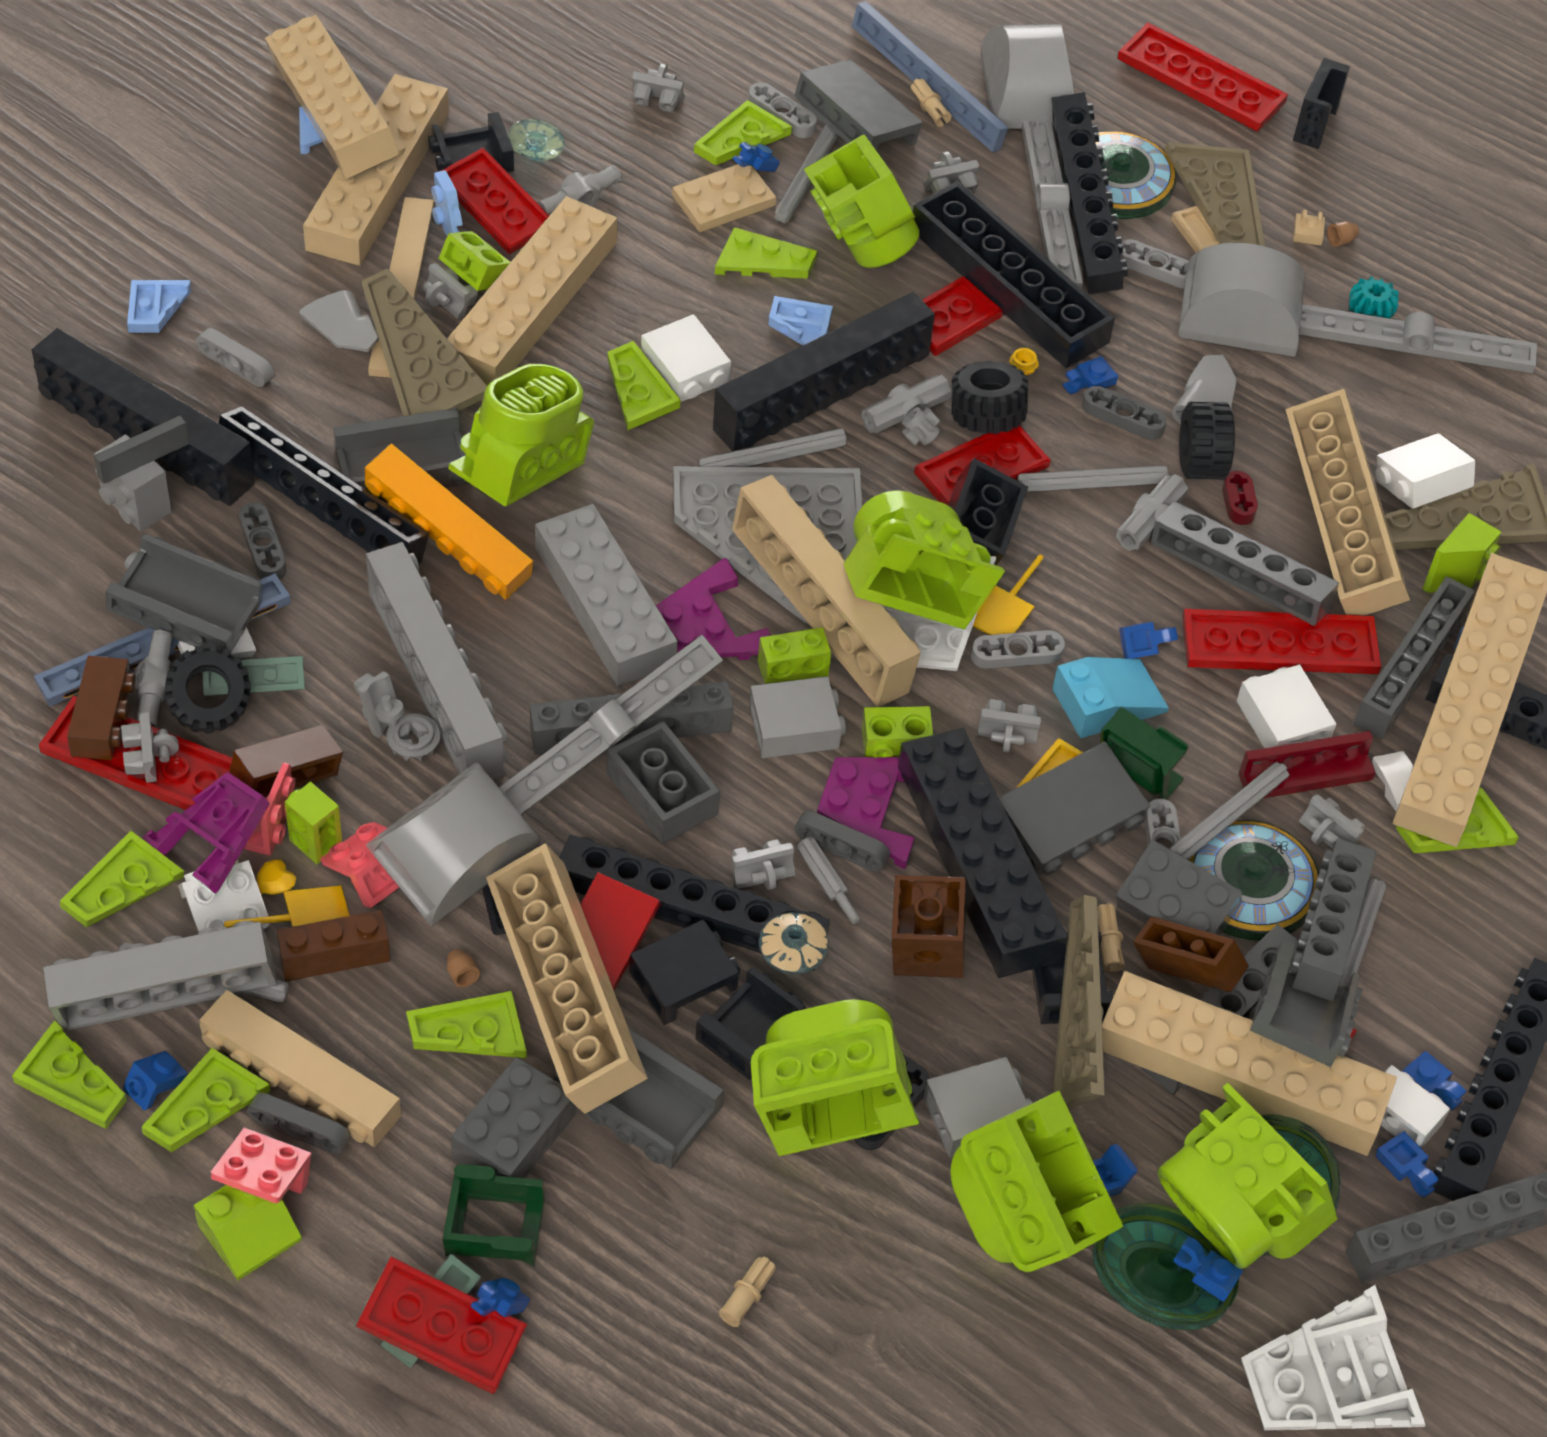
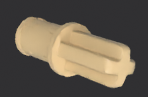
(930, 102)
(1111, 939)
(747, 1291)

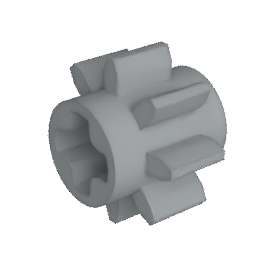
(920, 426)

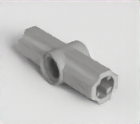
(903, 400)
(1149, 507)

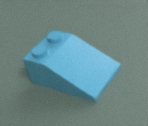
(1097, 687)

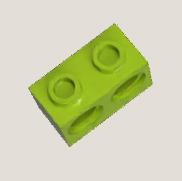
(473, 259)
(794, 656)
(895, 727)
(313, 821)

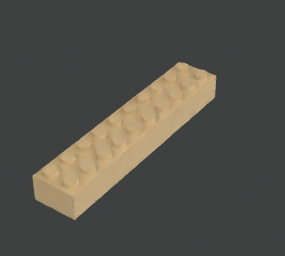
(1472, 701)

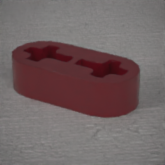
(1246, 497)

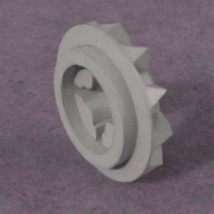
(423, 728)

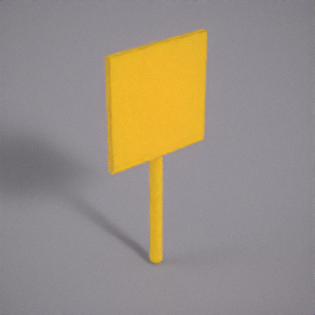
(1003, 610)
(307, 907)

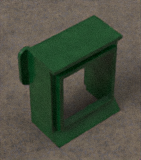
(1145, 752)
(482, 1184)

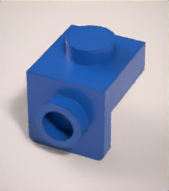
(152, 1077)
(1115, 1169)

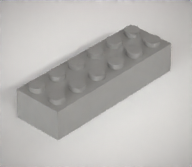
(605, 594)
(159, 975)

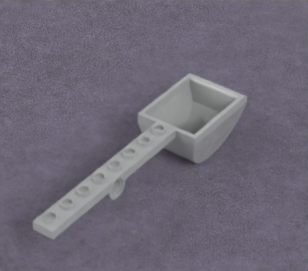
(1021, 75)
(1255, 302)
(475, 828)

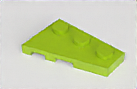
(745, 124)
(759, 253)
(639, 386)
(1483, 829)
(120, 879)
(470, 1026)
(68, 1078)
(202, 1100)

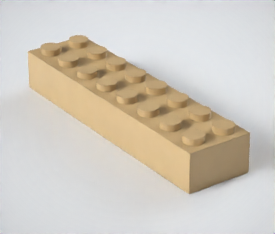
(331, 96)
(357, 208)
(534, 288)
(1347, 505)
(817, 585)
(566, 979)
(1214, 1047)

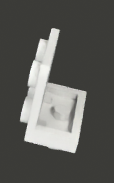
(235, 900)

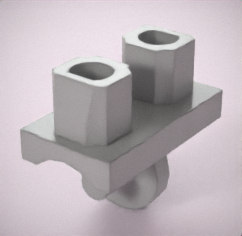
(659, 85)
(950, 170)
(445, 290)
(379, 702)
(1008, 726)
(141, 735)
(1328, 823)
(763, 865)

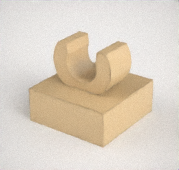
(1309, 228)

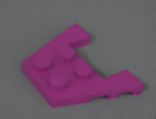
(694, 613)
(860, 796)
(223, 817)

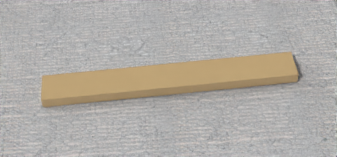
(406, 261)

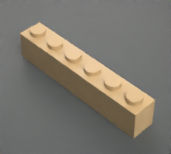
(300, 1068)

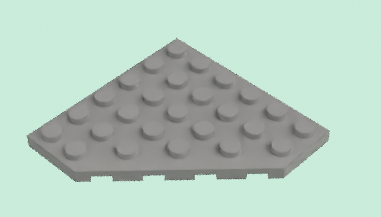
(709, 497)

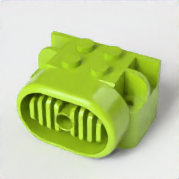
(863, 203)
(525, 433)
(919, 559)
(831, 1077)
(1246, 1186)
(1032, 1187)

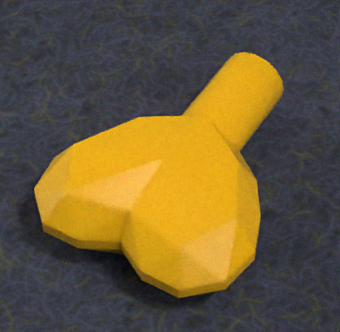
(274, 878)

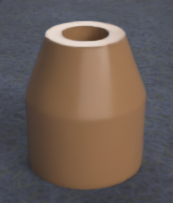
(1342, 233)
(462, 968)

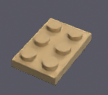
(723, 196)

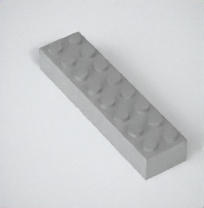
(435, 661)

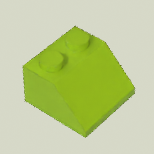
(1463, 554)
(245, 1228)

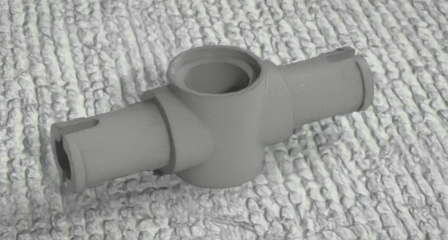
(582, 188)
(152, 675)

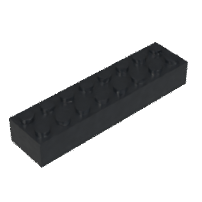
(1013, 274)
(822, 372)
(129, 405)
(981, 844)

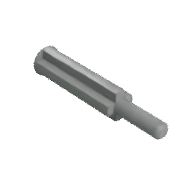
(826, 876)

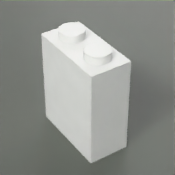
(687, 357)
(1425, 470)
(1285, 708)

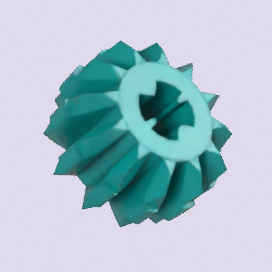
(1374, 298)

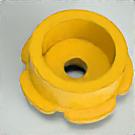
(1025, 360)

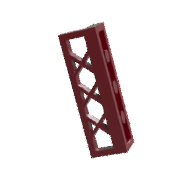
(1313, 770)

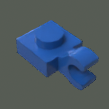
(757, 156)
(1089, 374)
(1142, 639)
(1435, 1079)
(1405, 1160)
(1211, 1271)
(500, 1296)

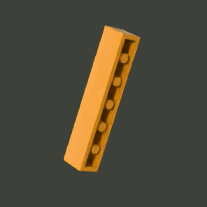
(449, 522)

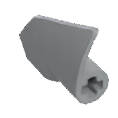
(341, 321)
(1209, 382)

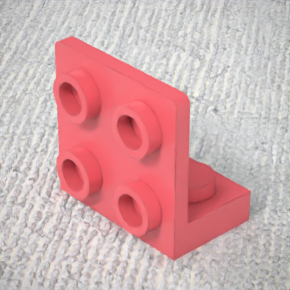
(272, 824)
(358, 863)
(263, 1166)

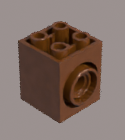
(929, 926)

